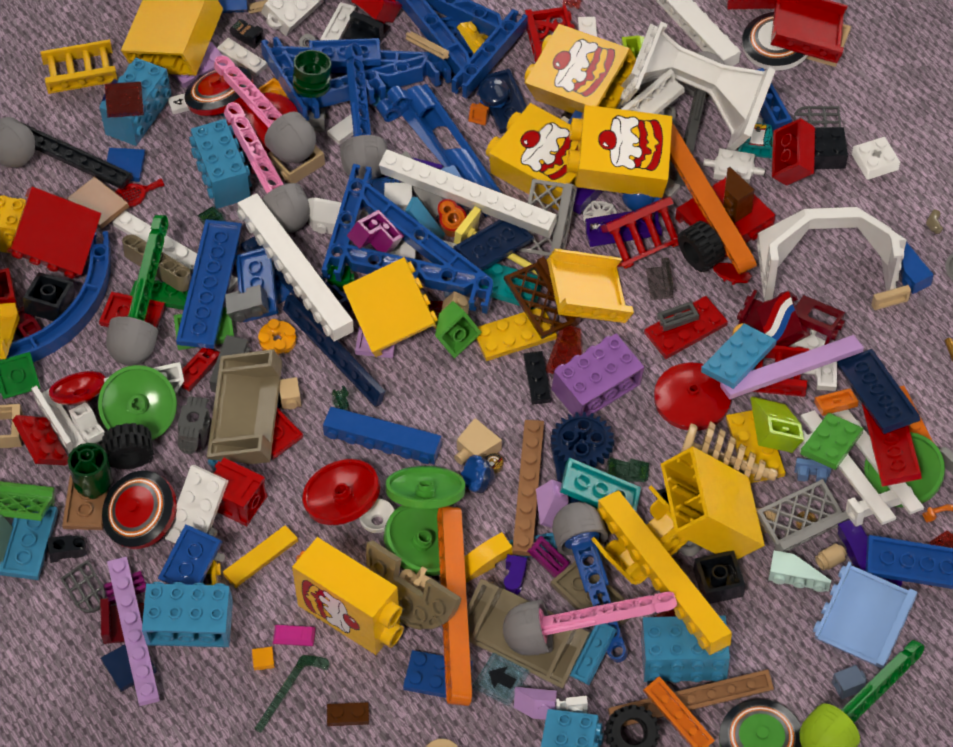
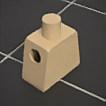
(477, 441)

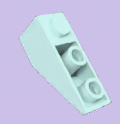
(792, 570)

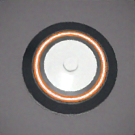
(757, 46)

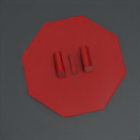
(728, 272)

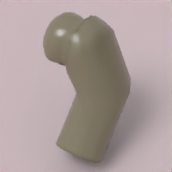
(933, 223)

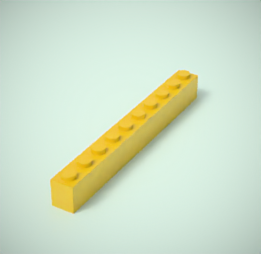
(664, 572)

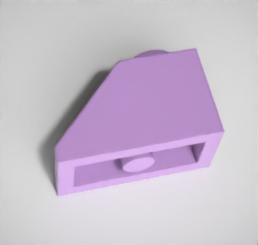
(550, 502)
(534, 701)

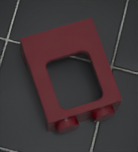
(804, 308)

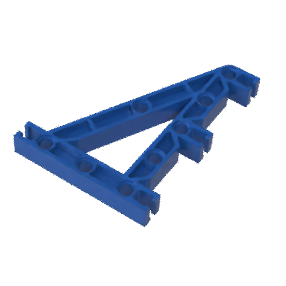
(501, 33)
(396, 69)
(445, 260)

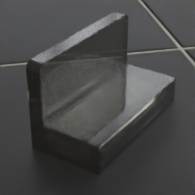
(660, 281)

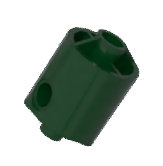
(90, 470)

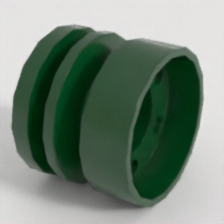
(311, 73)

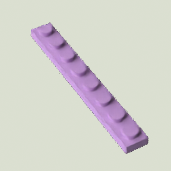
(132, 631)

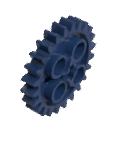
(582, 439)

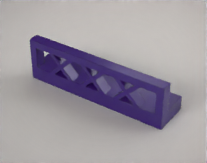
(596, 237)

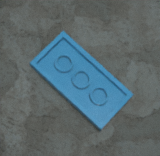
(738, 356)
(28, 546)

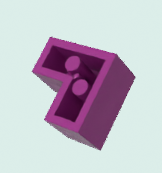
(377, 231)

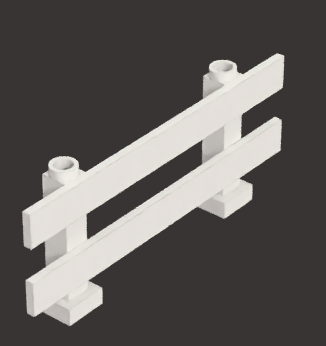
(872, 501)

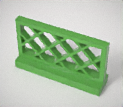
(23, 495)

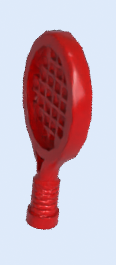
(143, 189)

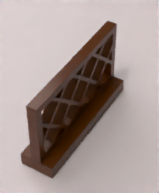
(542, 270)

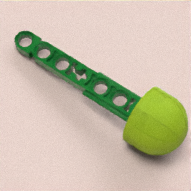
(835, 727)

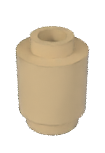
(831, 557)

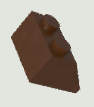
(737, 196)

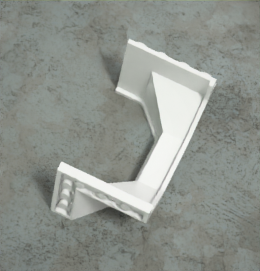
(733, 89)
(781, 238)

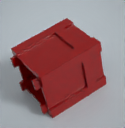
(243, 492)

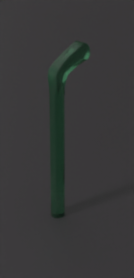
(304, 660)

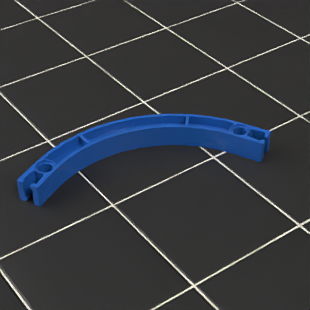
(78, 313)

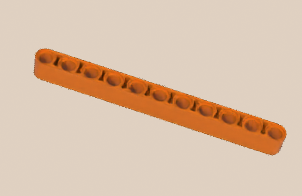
(710, 204)
(456, 629)

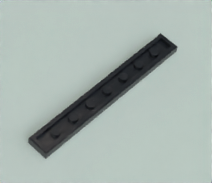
(80, 160)

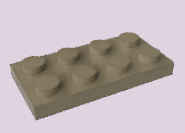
(571, 588)

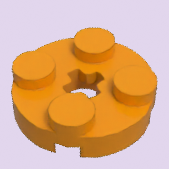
(275, 328)

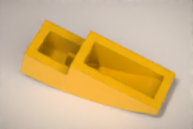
(486, 556)

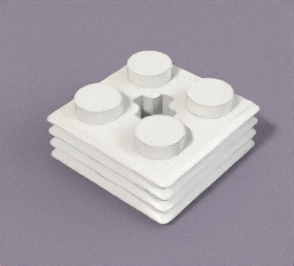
(875, 158)

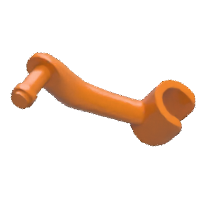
(930, 515)

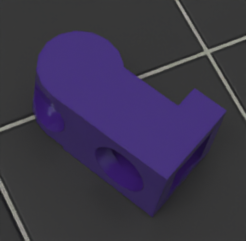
(517, 568)

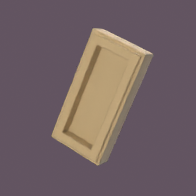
(891, 297)

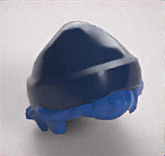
(493, 92)
(478, 474)

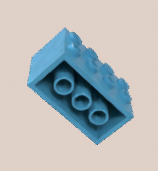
(154, 94)
(220, 163)
(187, 615)
(676, 655)
(571, 730)

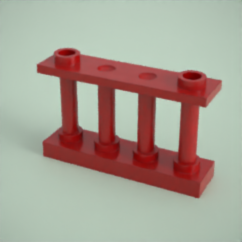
(630, 221)
(790, 387)

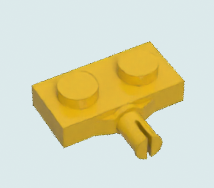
(471, 35)

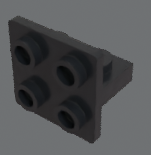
(365, 27)

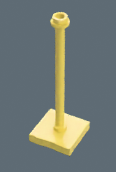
(469, 228)

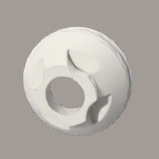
(380, 509)

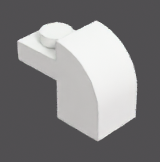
(86, 423)

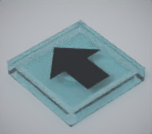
(500, 678)

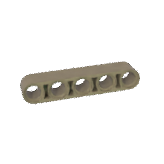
(168, 270)

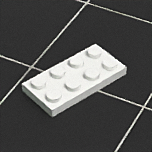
(197, 502)

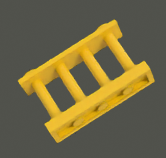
(81, 79)

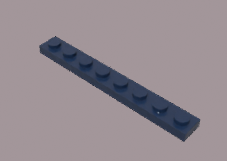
(334, 351)

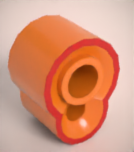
(450, 216)

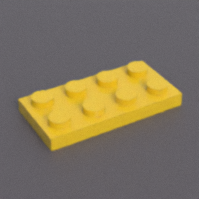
(511, 335)
(743, 430)

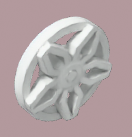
(598, 212)

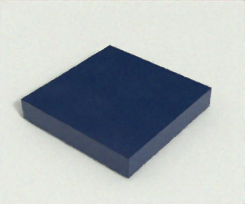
(119, 667)

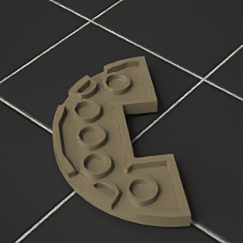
(420, 609)

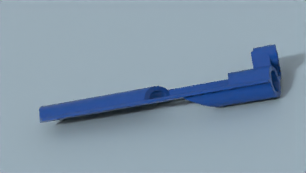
(424, 114)

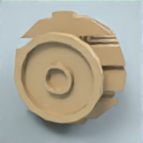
(737, 463)

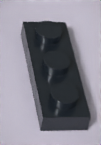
(537, 377)

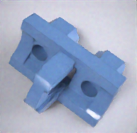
(808, 467)

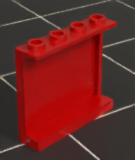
(809, 27)
(748, 226)
(54, 233)

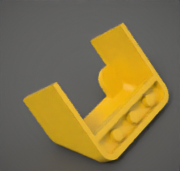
(661, 527)

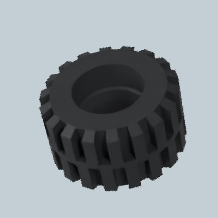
(701, 246)
(128, 446)
(636, 713)

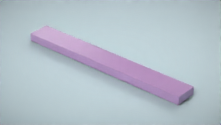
(795, 366)

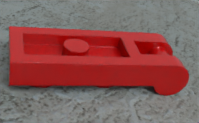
(198, 367)

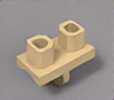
(417, 580)

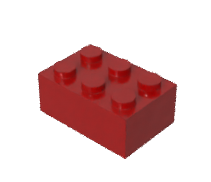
(793, 152)

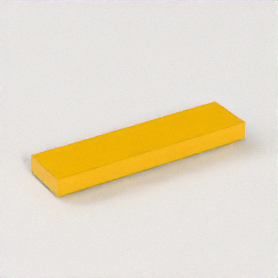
(260, 556)

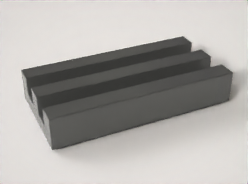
(679, 318)

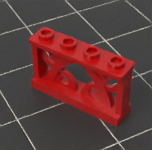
(535, 24)

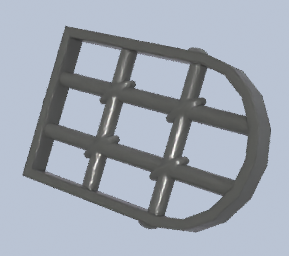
(824, 114)
(77, 585)

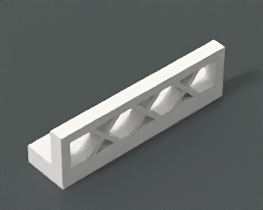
(663, 95)
(58, 420)

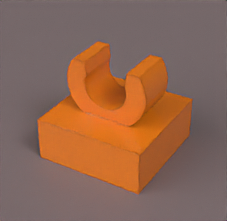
(478, 114)

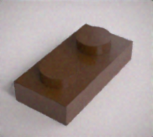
(348, 714)

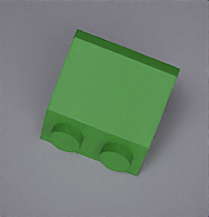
(455, 329)

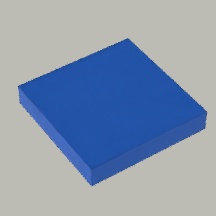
(128, 159)

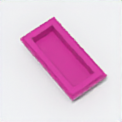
(294, 635)

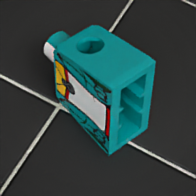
(760, 141)

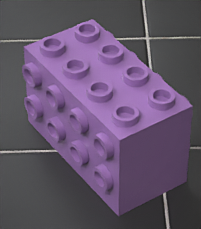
(597, 376)

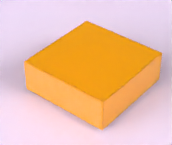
(263, 658)

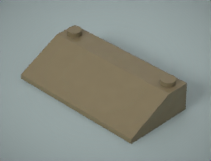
(245, 407)
(485, 627)

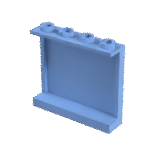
(864, 615)

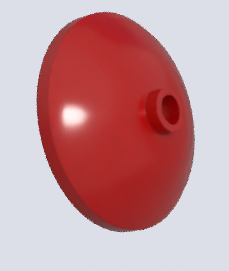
(77, 388)

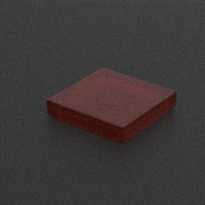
(124, 99)

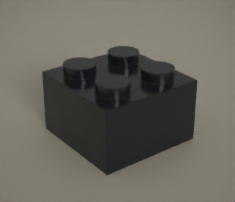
(830, 148)
(48, 296)
(719, 577)

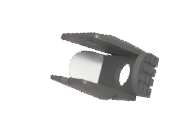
(189, 431)

